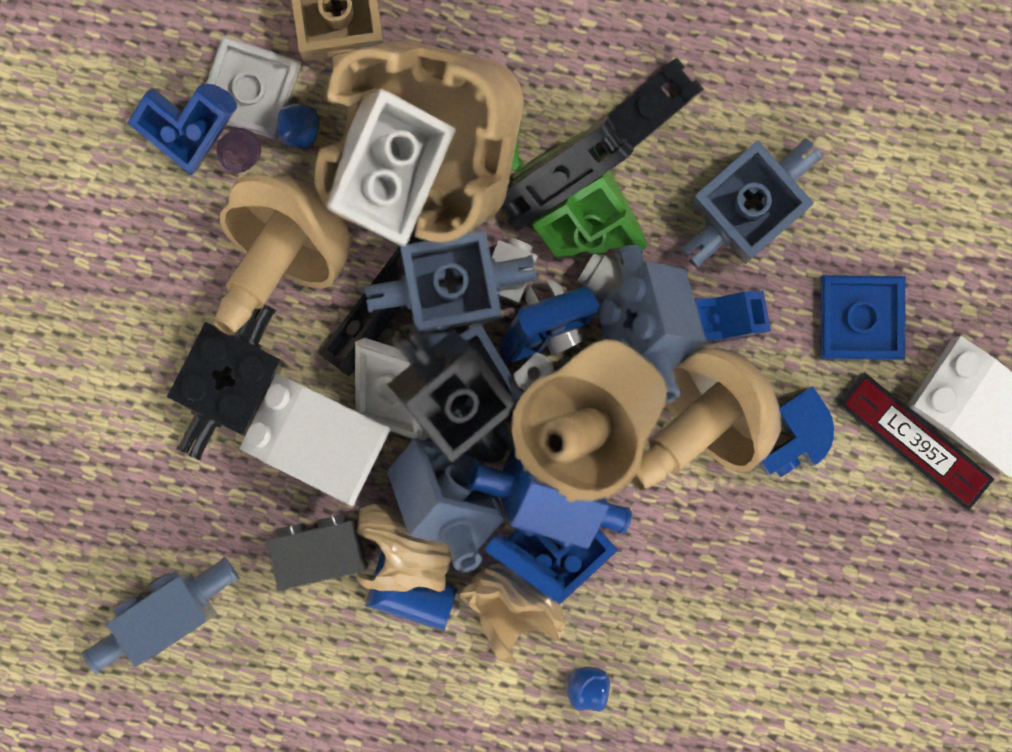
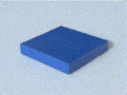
(862, 317)
(525, 565)

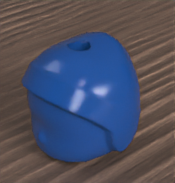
(298, 125)
(588, 688)

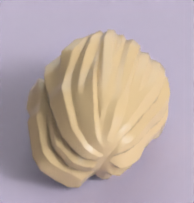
(408, 559)
(510, 608)

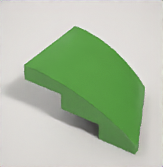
(590, 219)

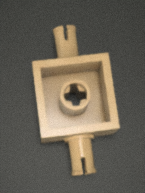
(336, 37)

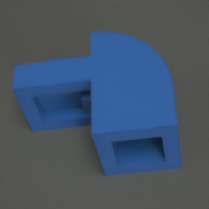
(733, 316)
(810, 431)

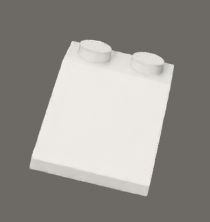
(388, 165)
(970, 402)
(314, 439)

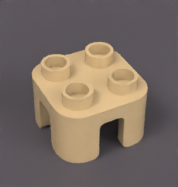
(462, 91)

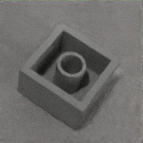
(316, 554)

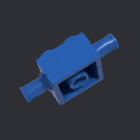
(542, 510)

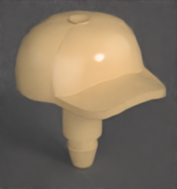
(282, 234)
(720, 410)
(589, 421)

